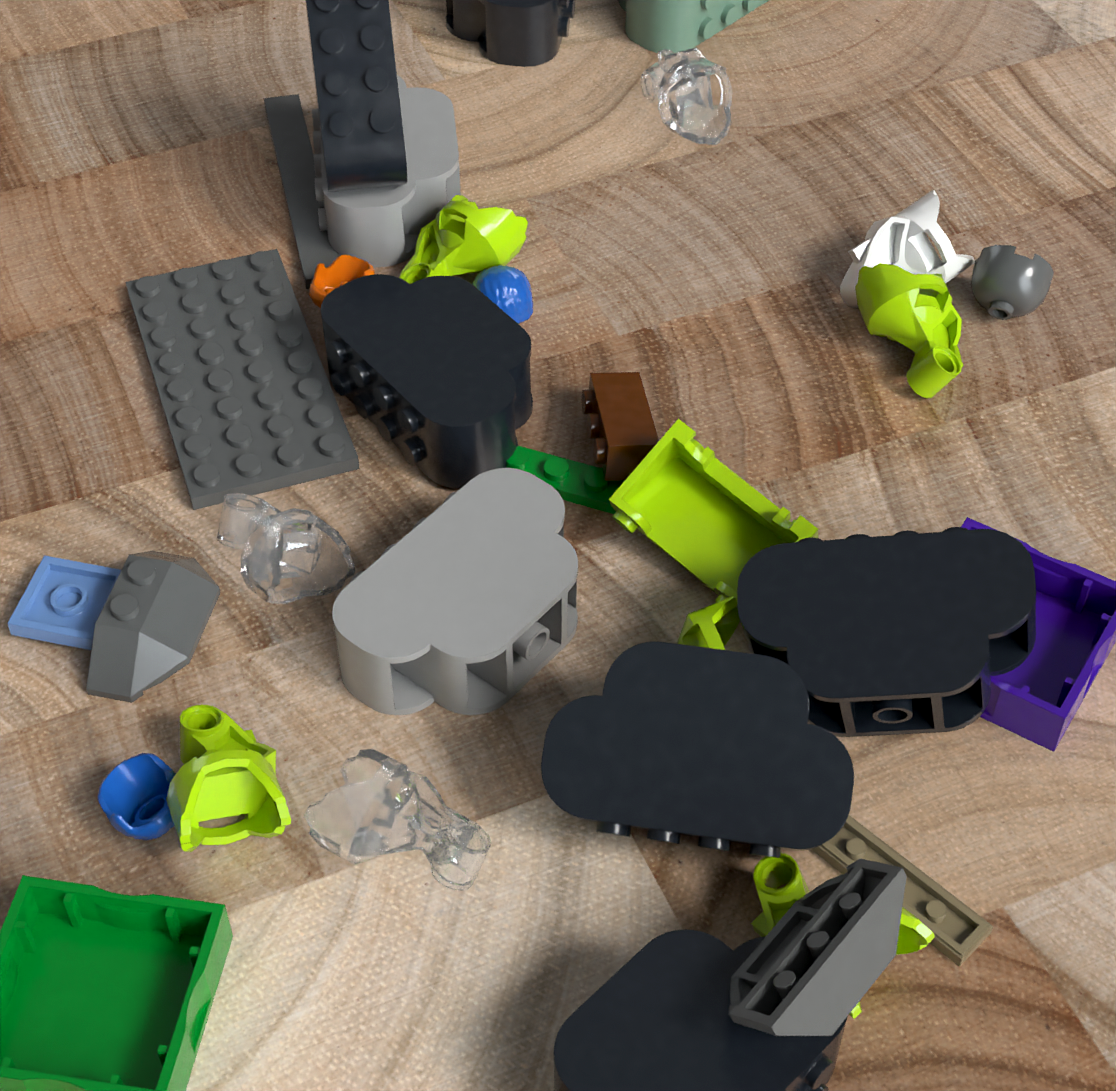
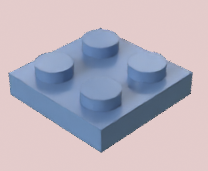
(63, 602)

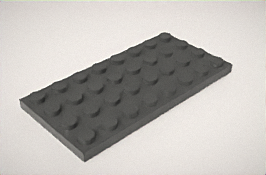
(239, 378)

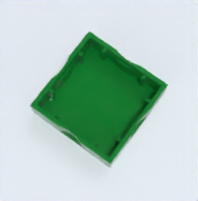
(105, 987)

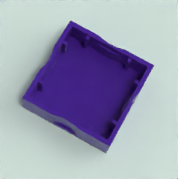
(1069, 650)

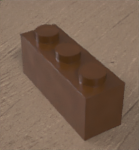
(618, 422)

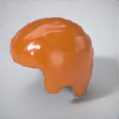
(341, 271)

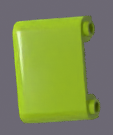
(702, 511)

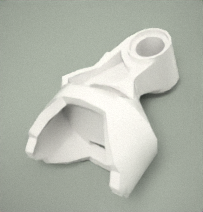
(904, 243)

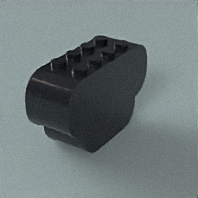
(512, 30)
(357, 93)
(431, 370)
(893, 625)
(700, 750)
(670, 1029)

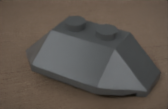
(149, 624)
(822, 954)

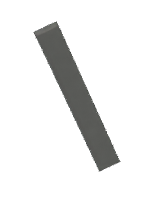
(298, 177)

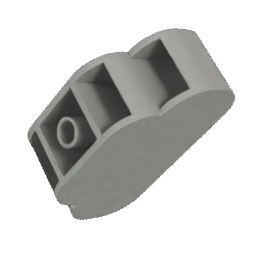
(386, 221)
(462, 601)

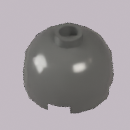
(1009, 282)

